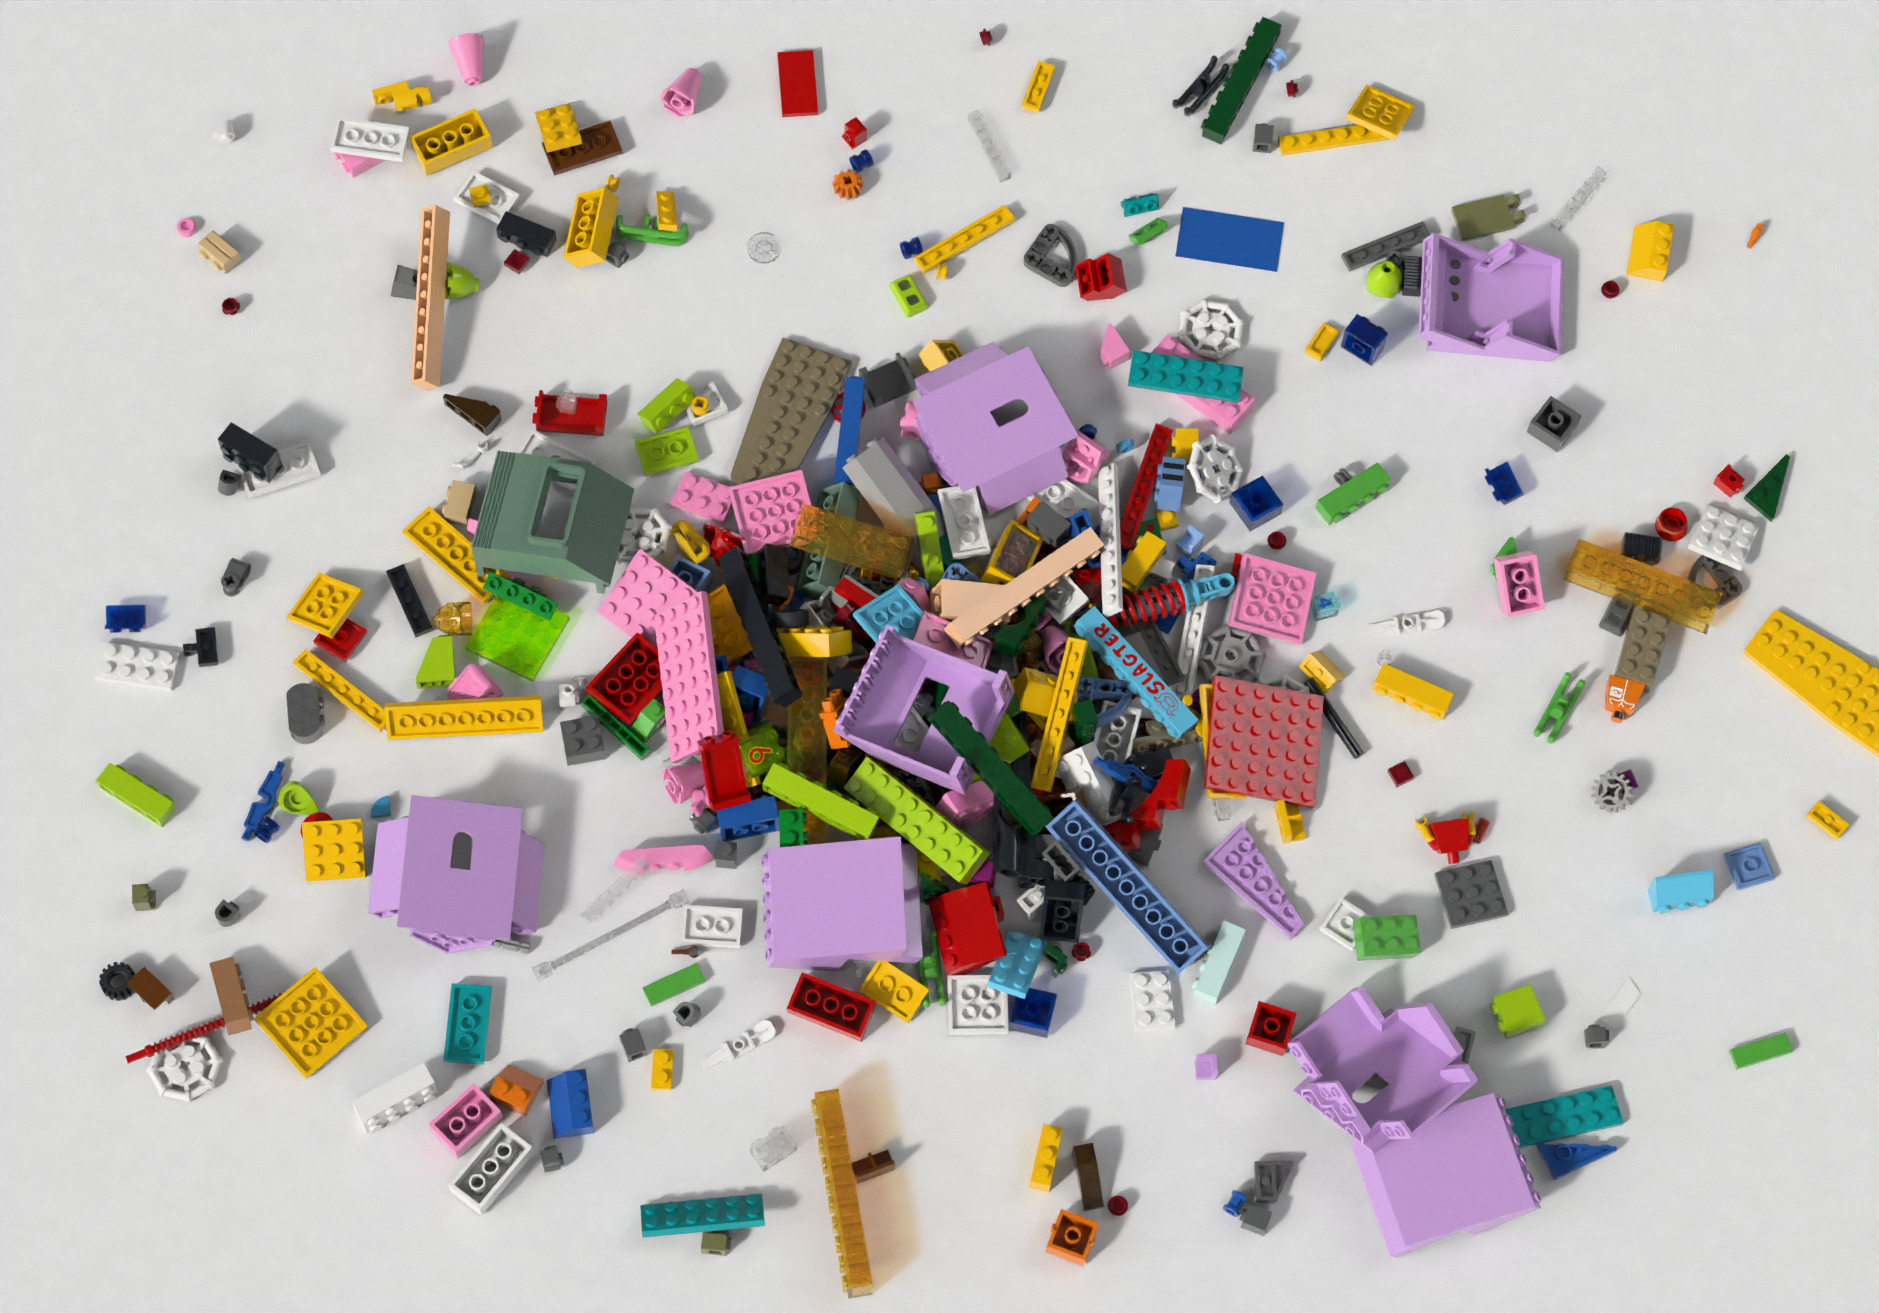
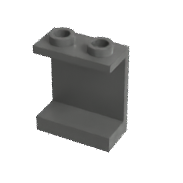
(888, 381)

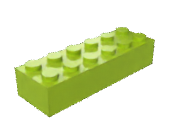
(820, 802)

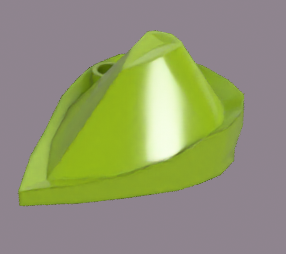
(297, 799)

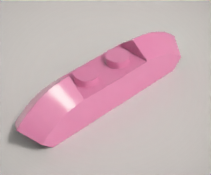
(668, 858)

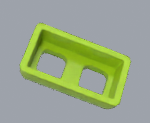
(909, 310)

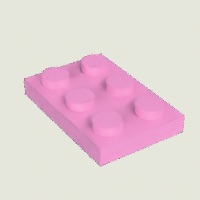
(702, 498)

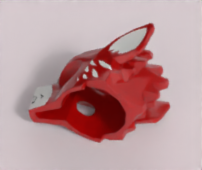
(722, 538)

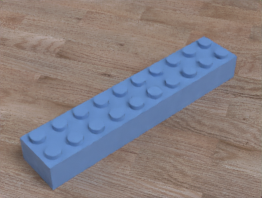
(1127, 886)

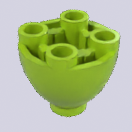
(1384, 280)
(459, 282)

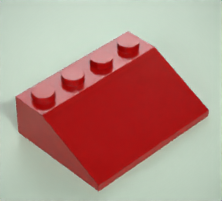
(628, 680)
(967, 929)

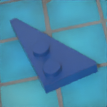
(1564, 1158)

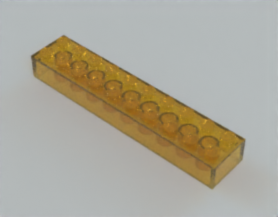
(807, 733)
(843, 1193)

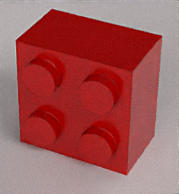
(1270, 1028)

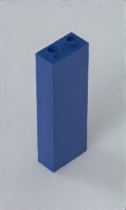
(849, 426)

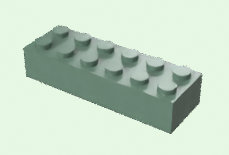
(819, 571)

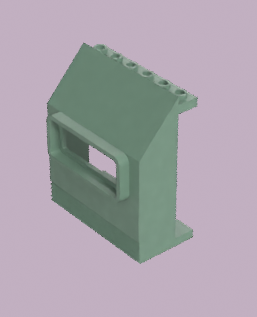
(515, 507)

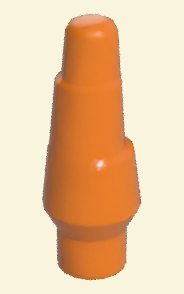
(1755, 234)

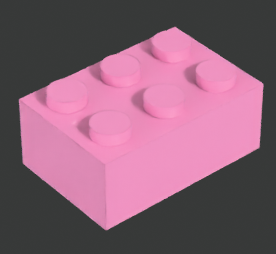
(1519, 583)
(969, 807)
(465, 1121)

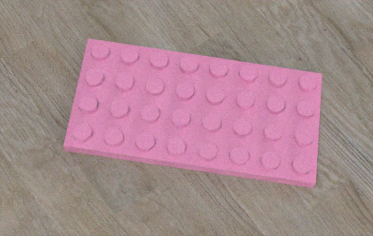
(688, 675)

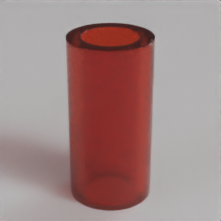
(1481, 828)

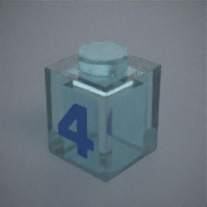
(1325, 606)

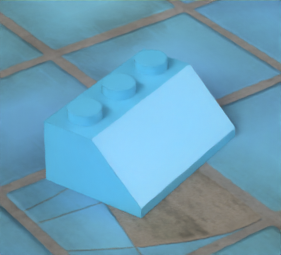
(1682, 891)

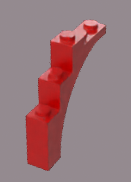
(1167, 795)

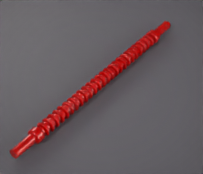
(195, 1032)

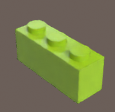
(666, 406)

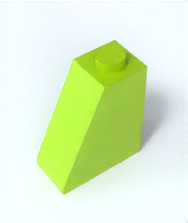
(438, 664)

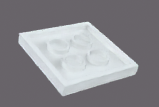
(1723, 537)
(975, 1007)

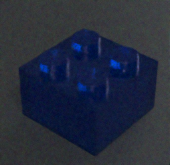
(1364, 339)
(1256, 503)
(1033, 1013)

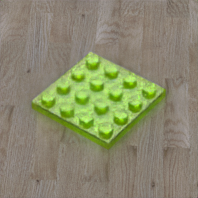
(516, 637)

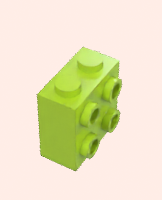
(1517, 1011)

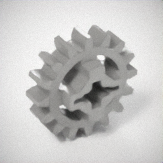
(1607, 784)

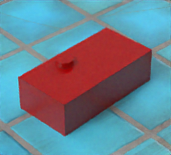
(831, 1006)

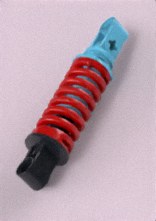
(1171, 597)

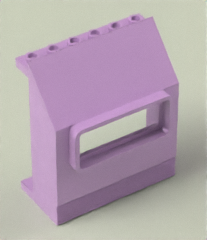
(888, 691)

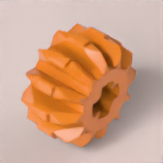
(854, 183)

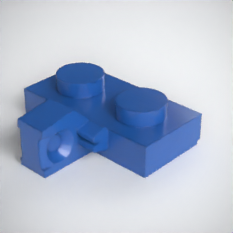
(1189, 566)

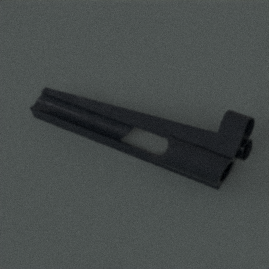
(1012, 844)

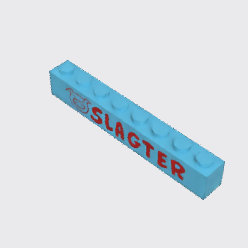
(1135, 673)

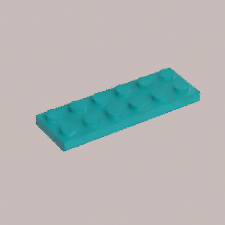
(1185, 376)
(1565, 1116)
(702, 1215)

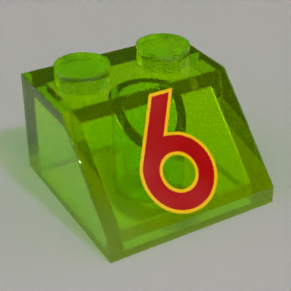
(761, 749)

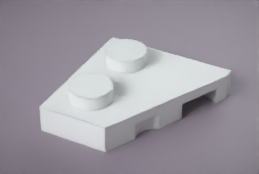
(716, 406)

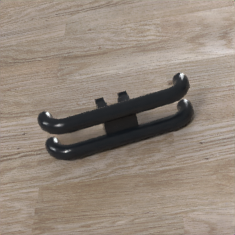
(1201, 87)
(1127, 792)

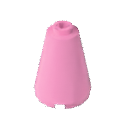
(468, 55)
(682, 93)
(1054, 647)
(683, 781)

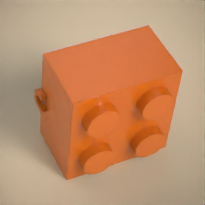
(1072, 1237)

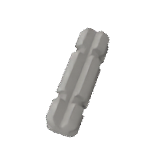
(513, 945)

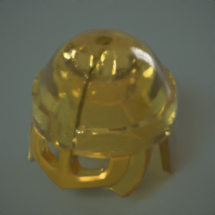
(455, 619)

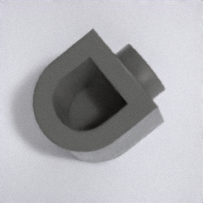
(616, 254)
(226, 485)
(703, 823)
(227, 913)
(687, 1013)
(1596, 1036)
(551, 1159)

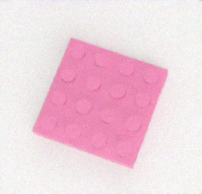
(768, 509)
(642, 593)
(1272, 599)

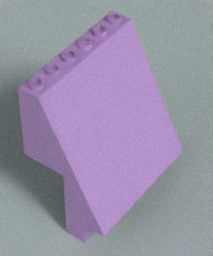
(1505, 300)
(841, 904)
(1449, 1177)

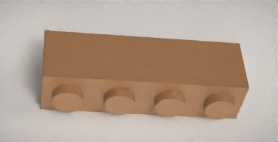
(230, 995)

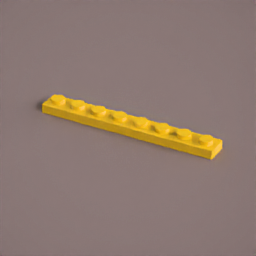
(1059, 714)

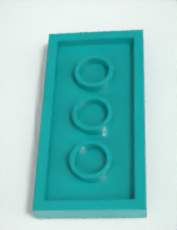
(467, 1023)

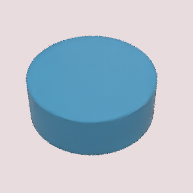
(1125, 446)

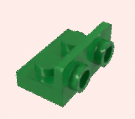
(791, 827)

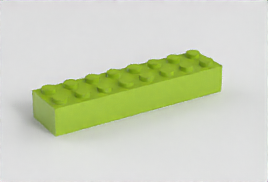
(917, 820)

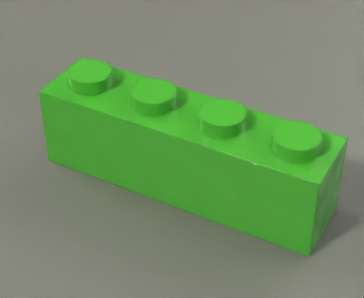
(1353, 493)

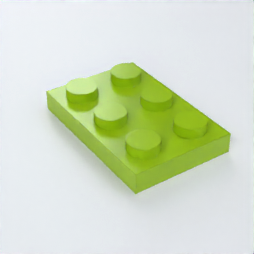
(666, 451)

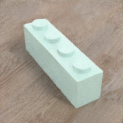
(1219, 962)

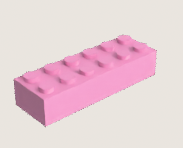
(1223, 413)

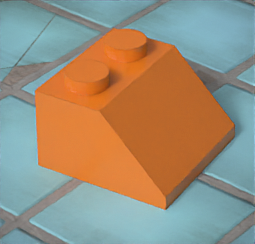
(515, 1089)

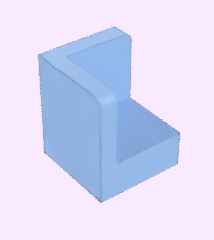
(1191, 541)

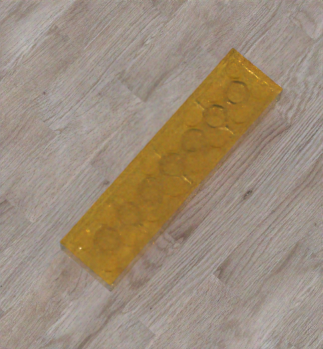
(1642, 586)

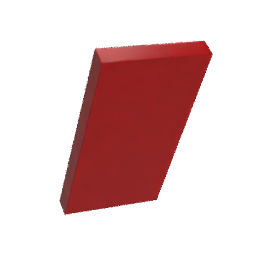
(797, 83)

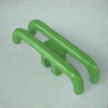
(651, 235)
(1559, 708)
(930, 969)

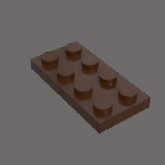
(598, 144)

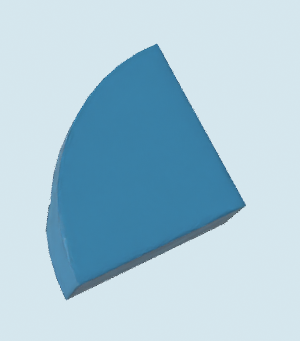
(381, 808)

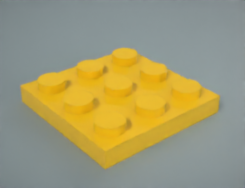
(1380, 112)
(325, 605)
(333, 849)

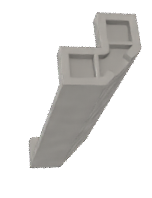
(890, 489)

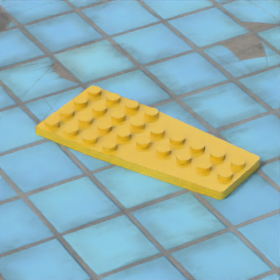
(1821, 675)

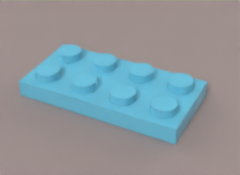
(1016, 970)

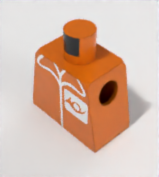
(1622, 697)

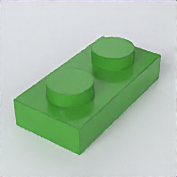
(1146, 232)

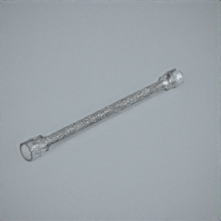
(675, 901)

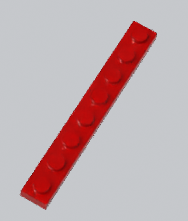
(1143, 485)

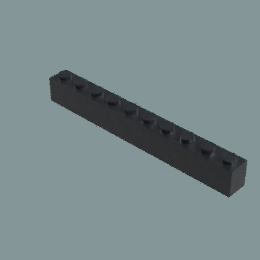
(759, 627)

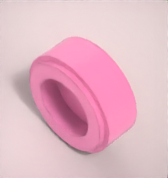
(186, 227)

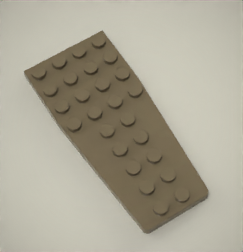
(789, 411)

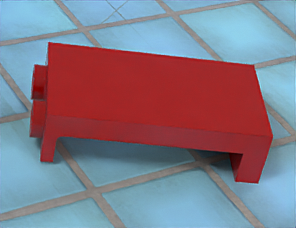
(587, 420)
(723, 771)

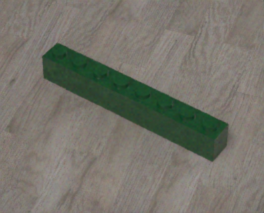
(1241, 80)
(990, 767)

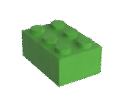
(1386, 937)

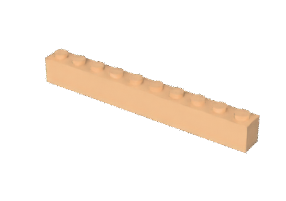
(430, 297)
(1023, 587)

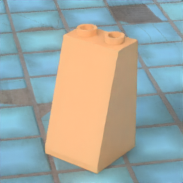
(955, 597)

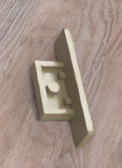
(1160, 738)

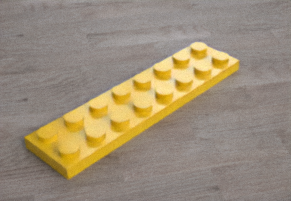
(463, 717)

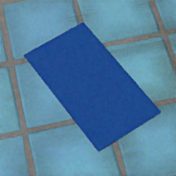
(1229, 239)

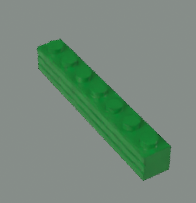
(615, 727)

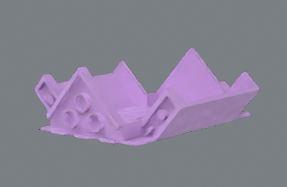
(968, 444)
(449, 905)
(1402, 1046)

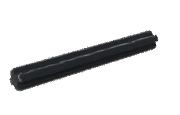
(1335, 720)

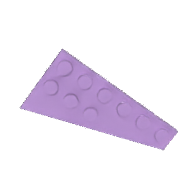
(1249, 875)

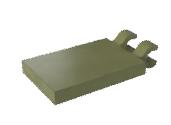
(1487, 216)

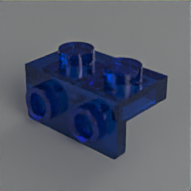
(1504, 483)
(125, 617)

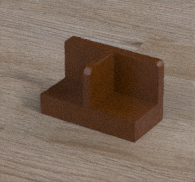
(150, 989)
(873, 1166)

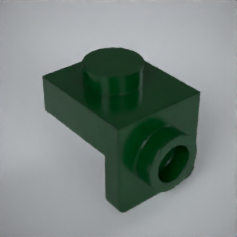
(1056, 956)

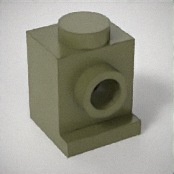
(143, 897)
(715, 1243)

